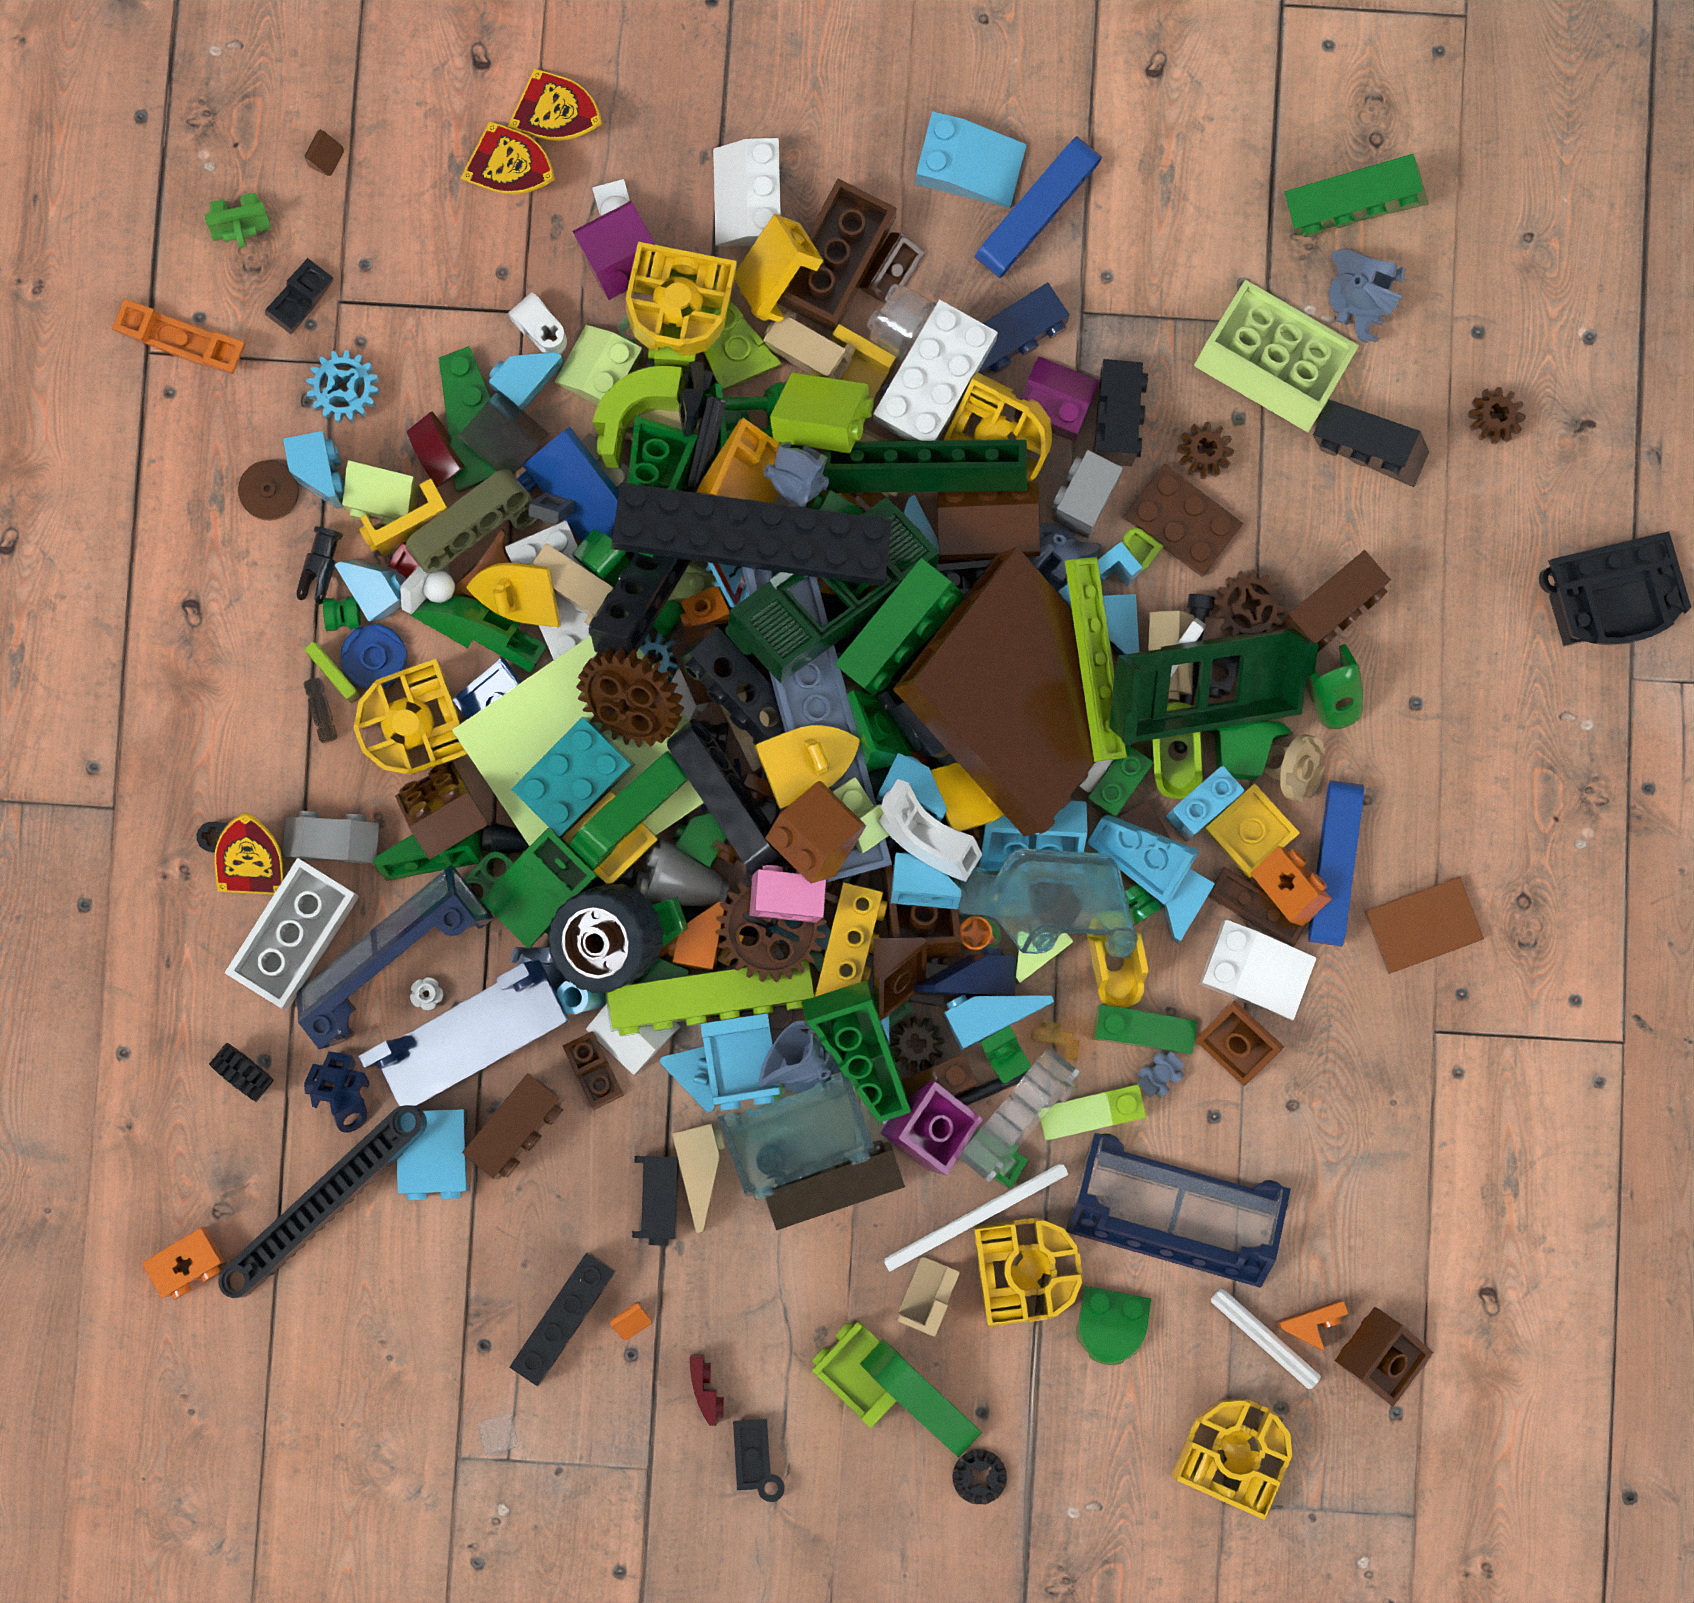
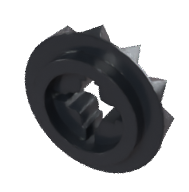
(979, 1460)

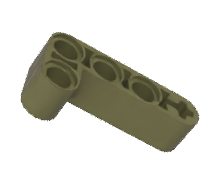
(471, 519)

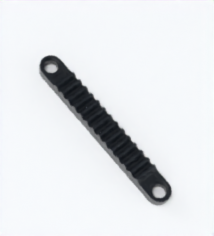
(322, 1201)

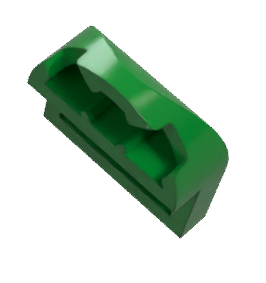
(1112, 1324)

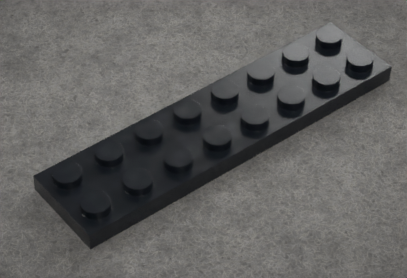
(751, 534)

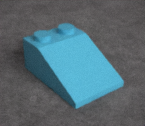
(969, 160)
(985, 1015)

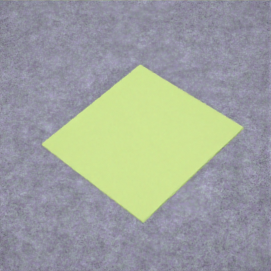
(531, 719)

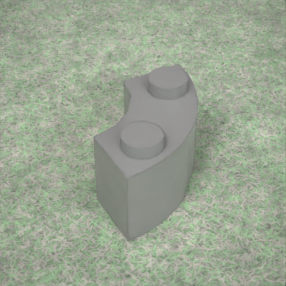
(330, 839)

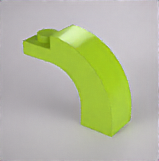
(634, 395)

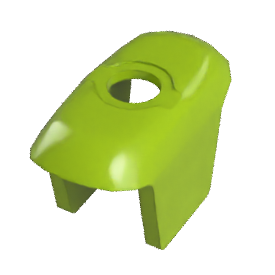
(1178, 777)

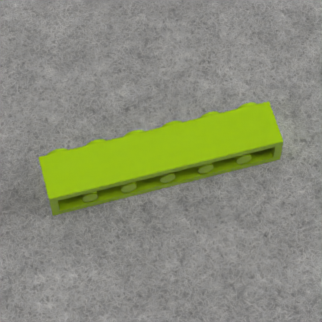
(704, 996)

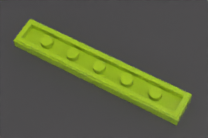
(1094, 655)

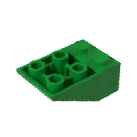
(538, 886)

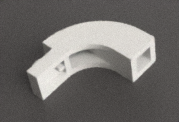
(926, 837)

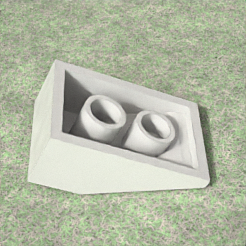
(1257, 970)

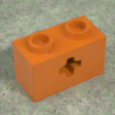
(1276, 876)
(164, 1269)

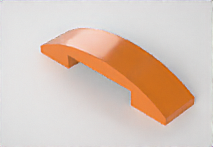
(178, 338)

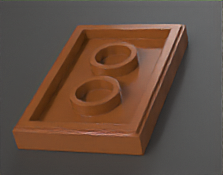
(1424, 925)

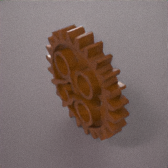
(630, 697)
(758, 955)

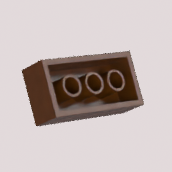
(848, 239)

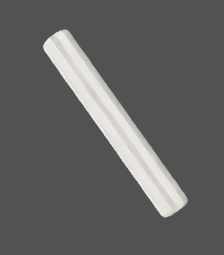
(1265, 1338)

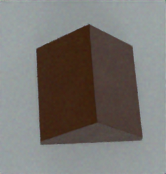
(896, 970)

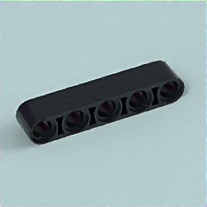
(723, 794)

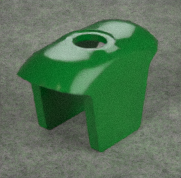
(1334, 686)
(1246, 747)

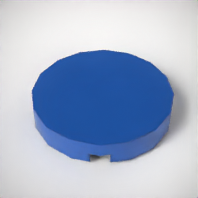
(373, 654)

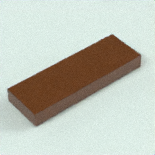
(1254, 906)

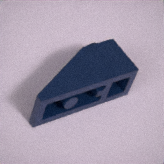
(975, 976)

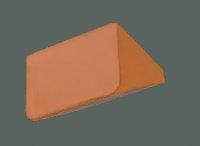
(630, 1321)

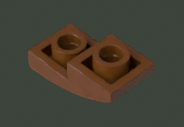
(593, 1070)

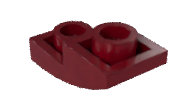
(433, 450)
(708, 1402)

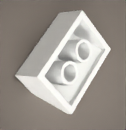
(745, 190)

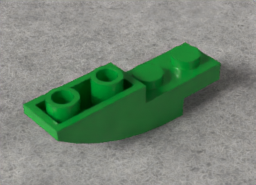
(470, 621)

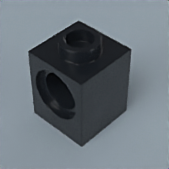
(1224, 687)

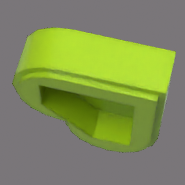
(1141, 546)

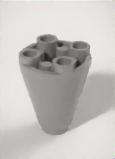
(674, 873)

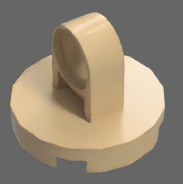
(1300, 768)

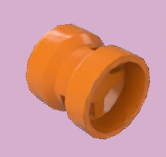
(978, 930)

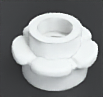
(434, 997)

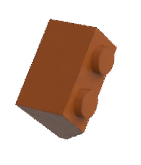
(816, 833)

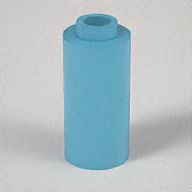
(577, 1000)

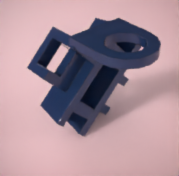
(343, 1099)

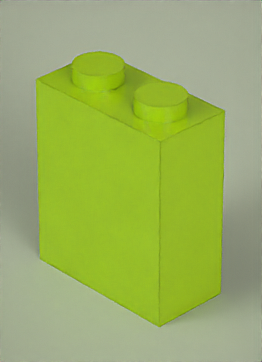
(821, 412)

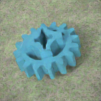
(333, 395)

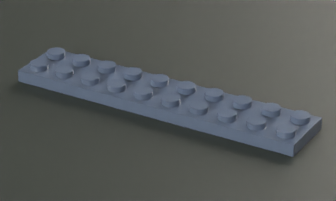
(820, 698)

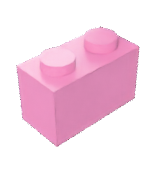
(786, 895)

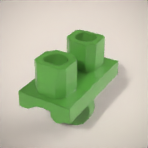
(238, 221)

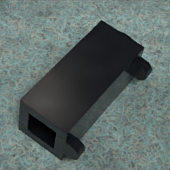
(659, 1199)

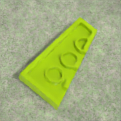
(738, 351)

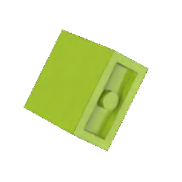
(847, 1378)

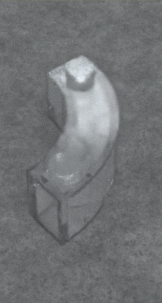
(1019, 1114)

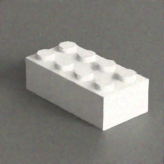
(934, 375)
(572, 619)
(292, 934)

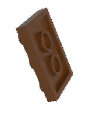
(1183, 520)

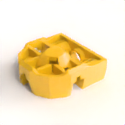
(676, 293)
(988, 399)
(416, 727)
(1037, 1259)
(1256, 1489)

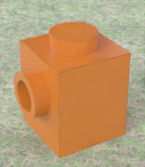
(704, 608)

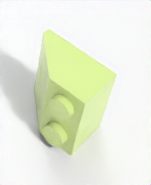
(598, 363)
(378, 493)

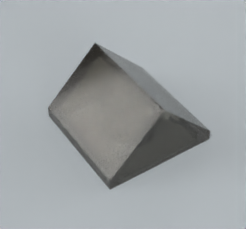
(503, 434)

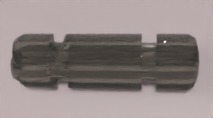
(320, 710)

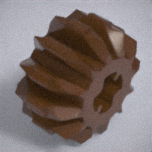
(1495, 427)
(1208, 439)

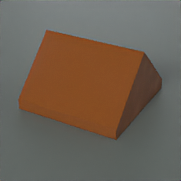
(1239, 1043)

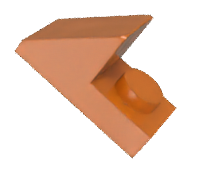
(1304, 1324)

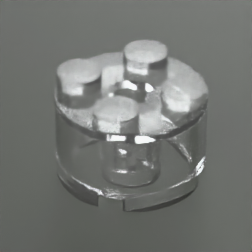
(899, 320)

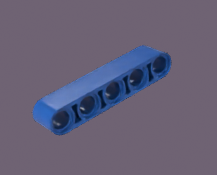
(1038, 207)
(1337, 860)

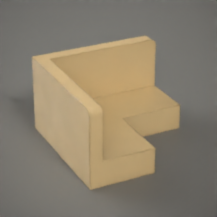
(927, 1296)

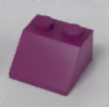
(611, 247)
(1062, 394)
(934, 1129)

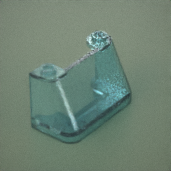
(1062, 893)
(797, 1136)

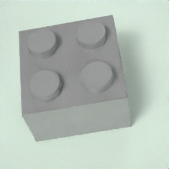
(1089, 489)

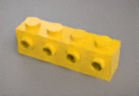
(851, 938)

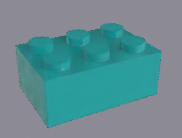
(573, 776)

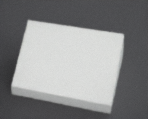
(630, 1050)

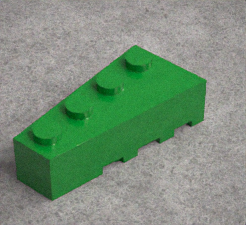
(1356, 196)
(660, 455)
(900, 627)
(857, 1041)

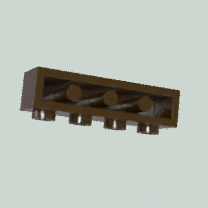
(836, 1188)

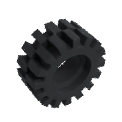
(241, 1072)

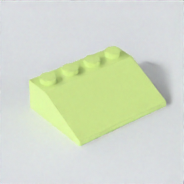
(1276, 355)

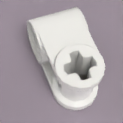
(536, 322)

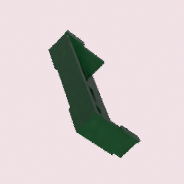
(788, 637)
(1268, 685)

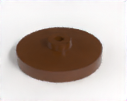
(268, 490)

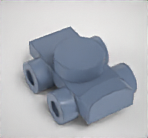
(1155, 1079)

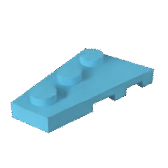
(1144, 856)

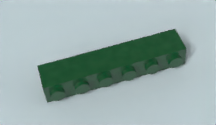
(929, 466)

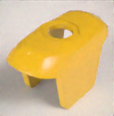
(1119, 987)

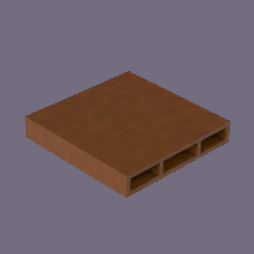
(1008, 692)

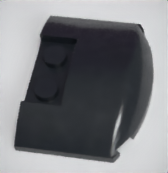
(1621, 590)

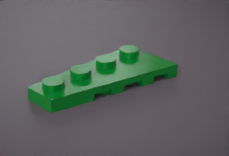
(463, 399)

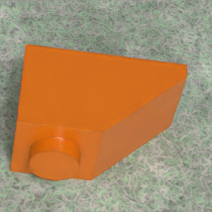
(699, 944)

